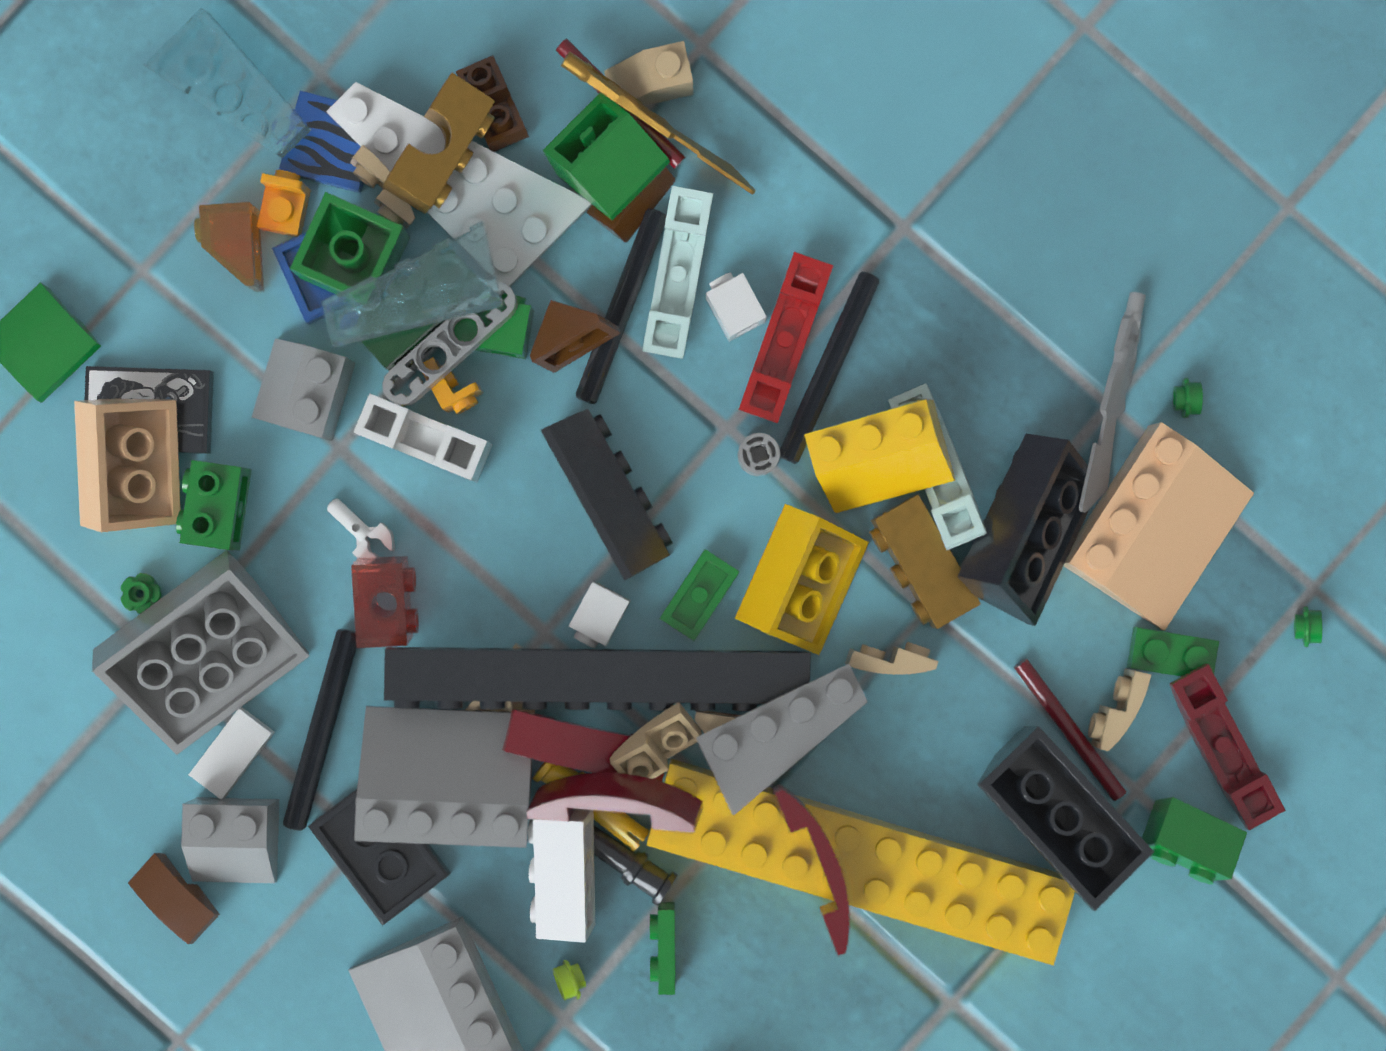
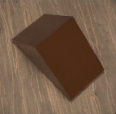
(568, 335)

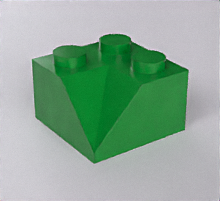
(347, 246)

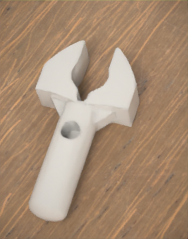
(361, 530)

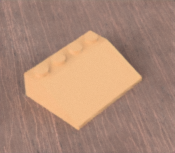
(1158, 525)

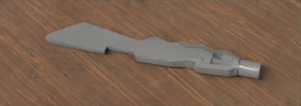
(1113, 401)

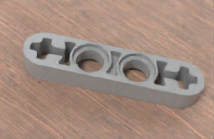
(455, 351)

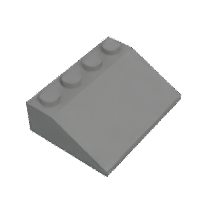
(198, 653)
(441, 779)
(434, 995)

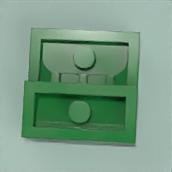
(43, 343)

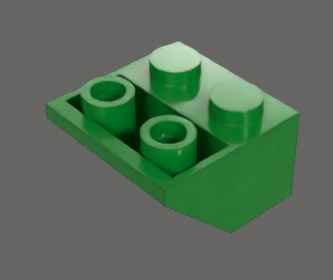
(605, 156)

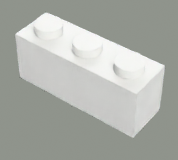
(563, 877)

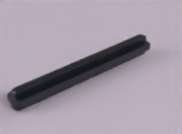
(622, 303)
(829, 366)
(320, 730)

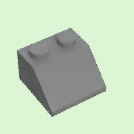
(303, 389)
(231, 839)

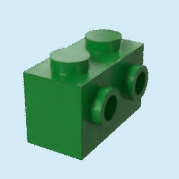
(213, 505)
(1193, 840)

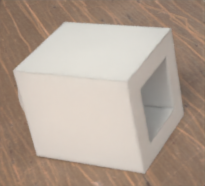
(734, 305)
(598, 615)

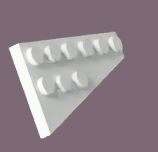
(517, 206)

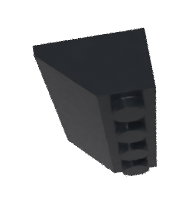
(606, 493)
(1028, 529)
(1063, 816)

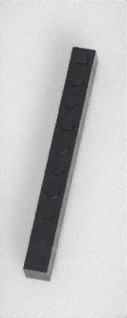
(590, 676)

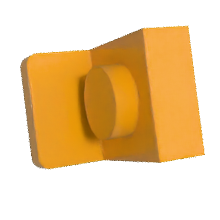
(283, 203)
(446, 395)

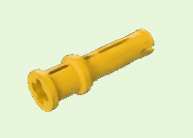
(615, 822)

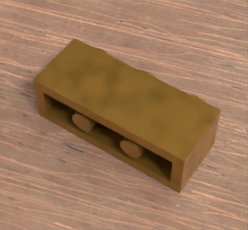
(923, 563)

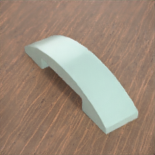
(678, 272)
(951, 502)

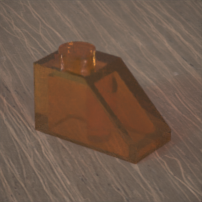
(233, 239)

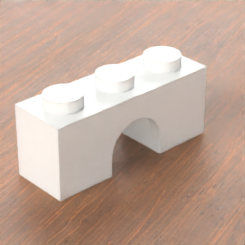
(423, 438)

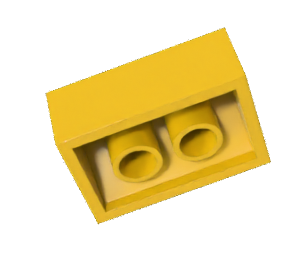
(880, 456)
(801, 579)

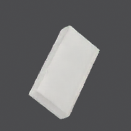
(231, 753)

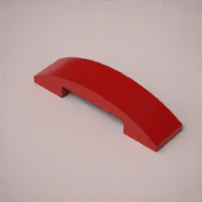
(785, 337)

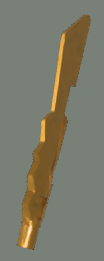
(587, 73)

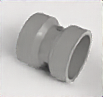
(753, 456)

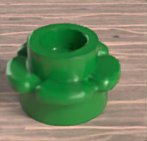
(1188, 398)
(142, 582)
(1308, 626)

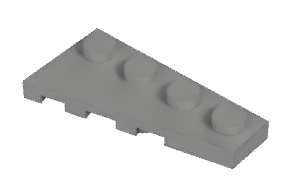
(770, 739)

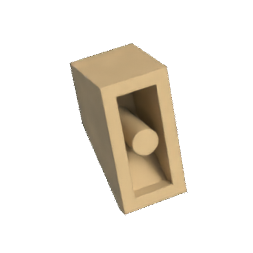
(655, 74)

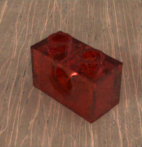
(372, 623)

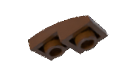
(507, 125)
(172, 900)

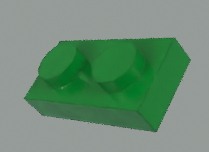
(699, 595)
(1170, 652)
(664, 965)

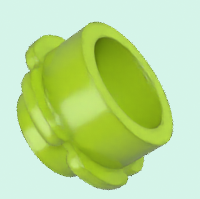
(569, 980)

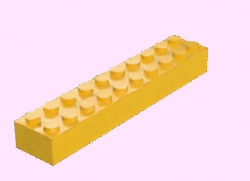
(883, 867)

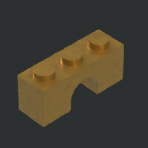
(460, 114)

